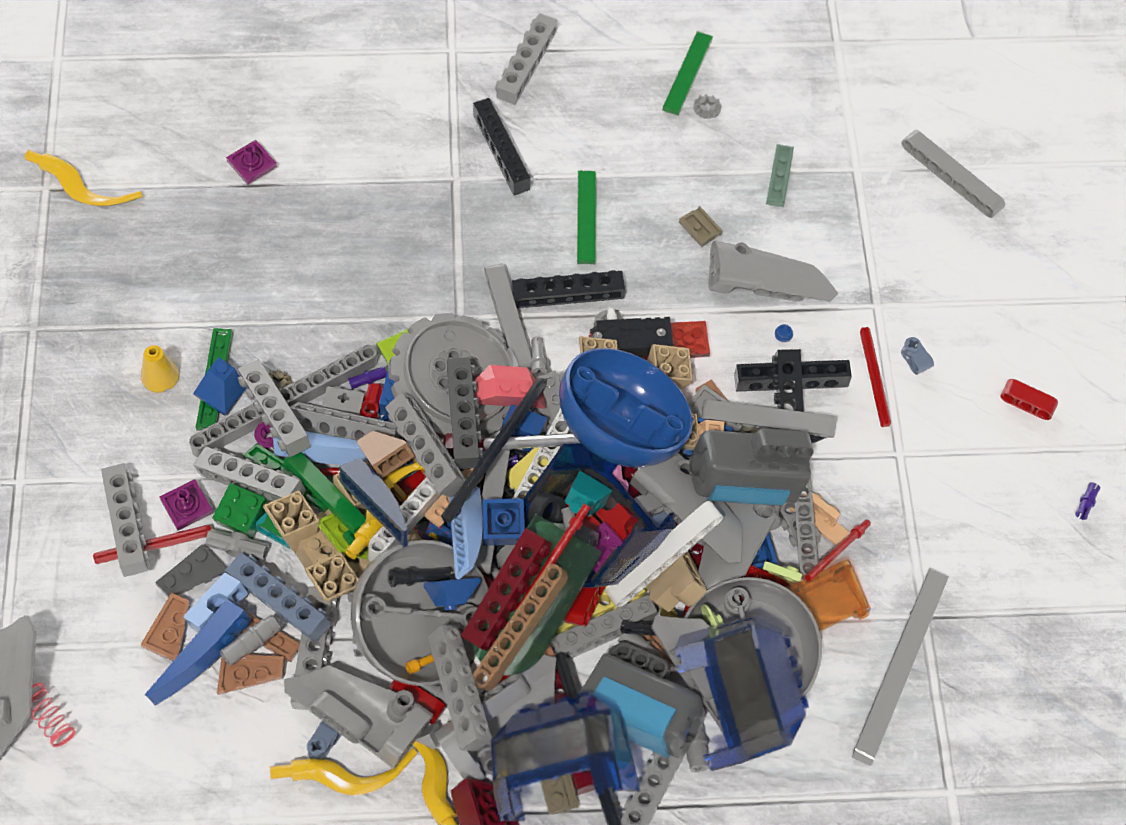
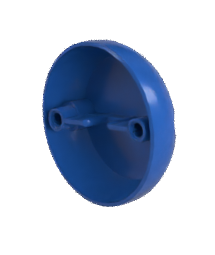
(624, 408)

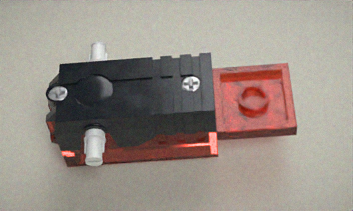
(639, 334)

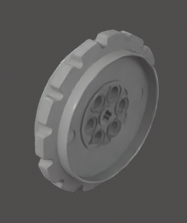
(429, 347)

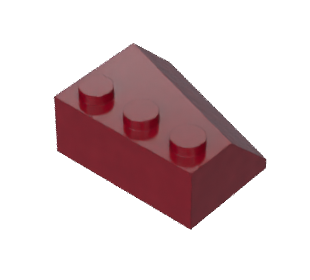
(476, 803)

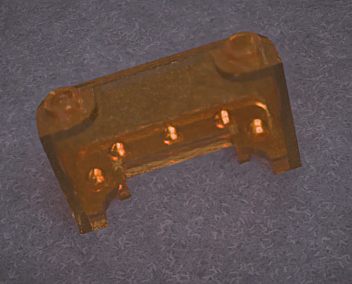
(833, 595)

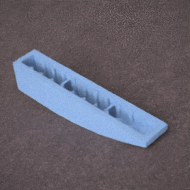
(328, 449)
(467, 533)

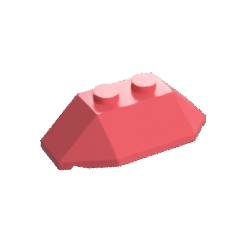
(505, 386)

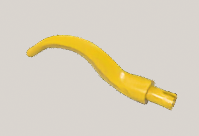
(72, 182)
(372, 525)
(336, 777)
(434, 786)

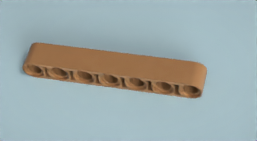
(511, 632)

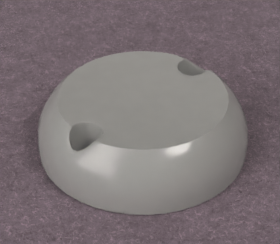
(776, 606)
(406, 614)

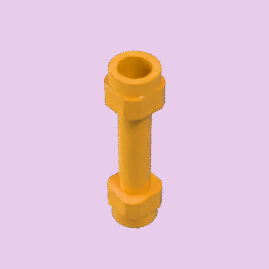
(415, 665)

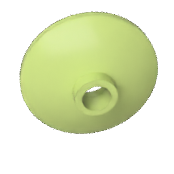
(709, 616)

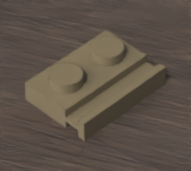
(700, 226)
(559, 794)

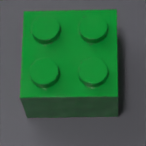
(240, 510)

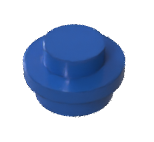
(783, 333)

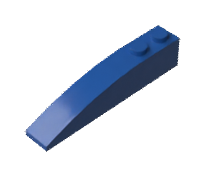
(200, 652)

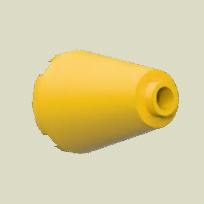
(158, 370)

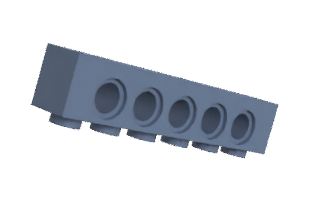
(311, 627)

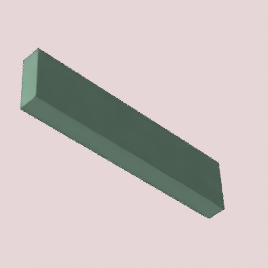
(780, 175)

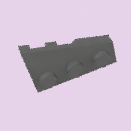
(195, 569)

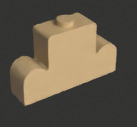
(677, 584)

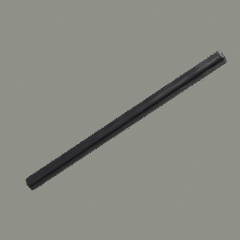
(493, 450)
(570, 691)

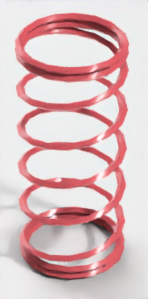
(53, 737)

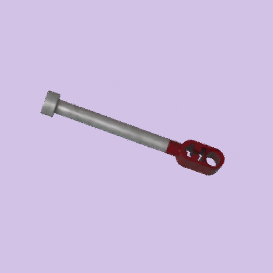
(518, 442)

